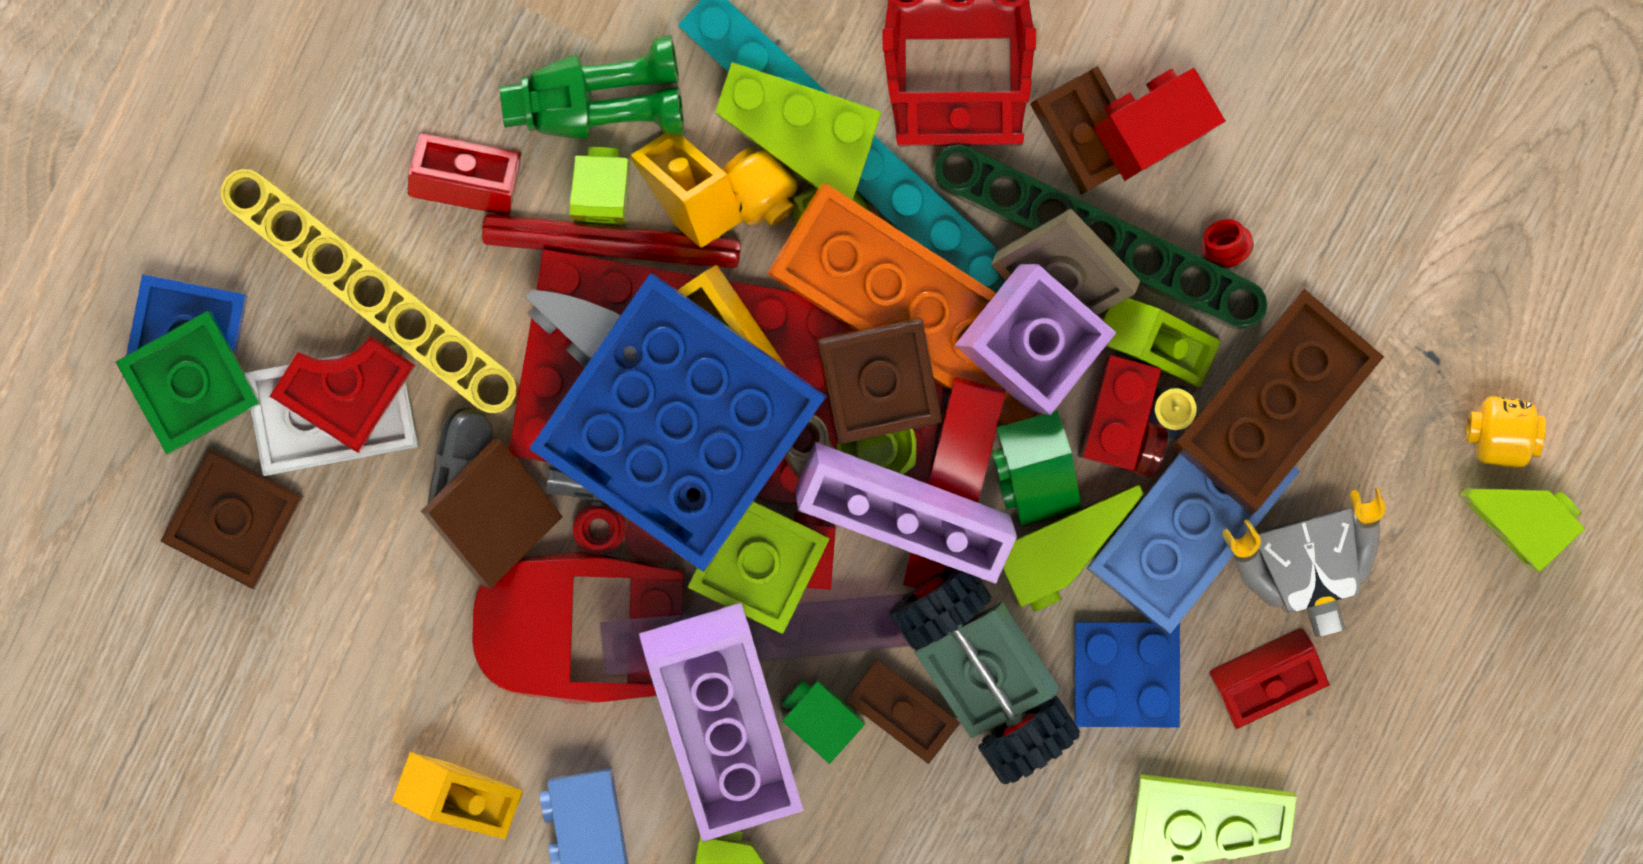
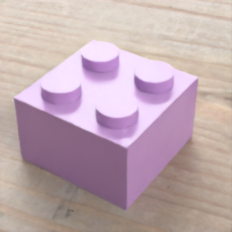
(1035, 339)

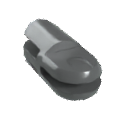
(460, 441)

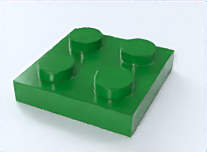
(188, 382)

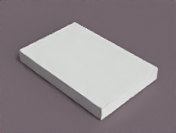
(292, 443)

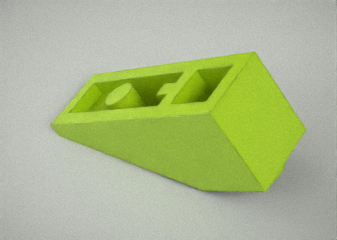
(1058, 551)

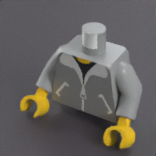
(1312, 560)

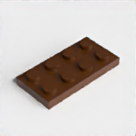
(1278, 401)

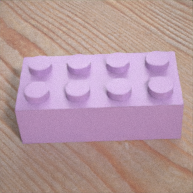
(721, 721)

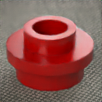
(1227, 243)
(587, 541)

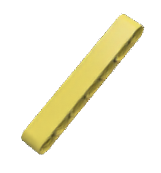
(345, 285)

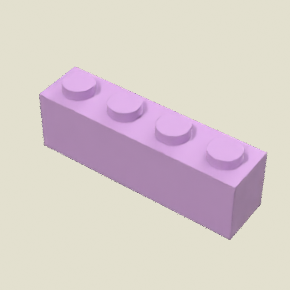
(905, 512)

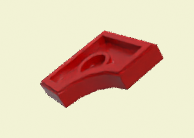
(346, 393)

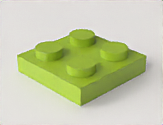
(763, 566)

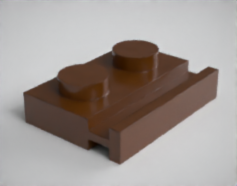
(1069, 121)

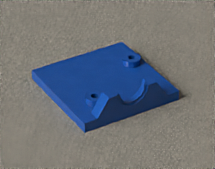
(680, 416)

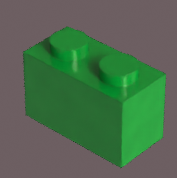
(1036, 469)
(821, 718)

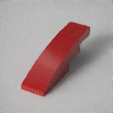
(961, 455)

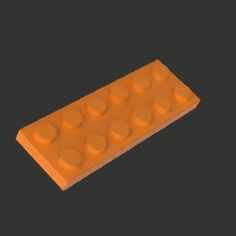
(880, 276)

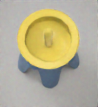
(1173, 409)

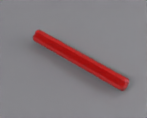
(608, 241)

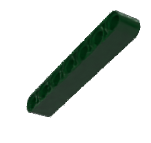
(1126, 236)

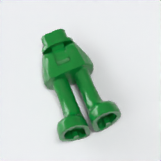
(561, 103)

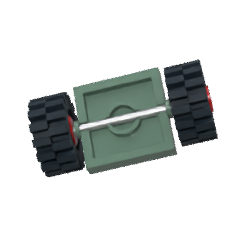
(986, 672)

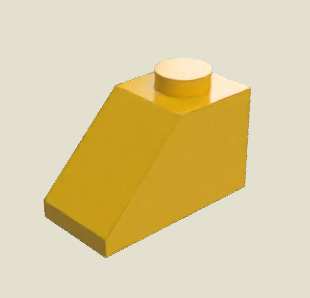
(688, 187)
(456, 796)

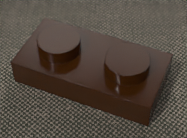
(902, 711)

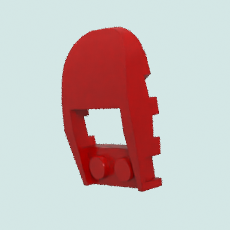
(959, 116)
(528, 616)

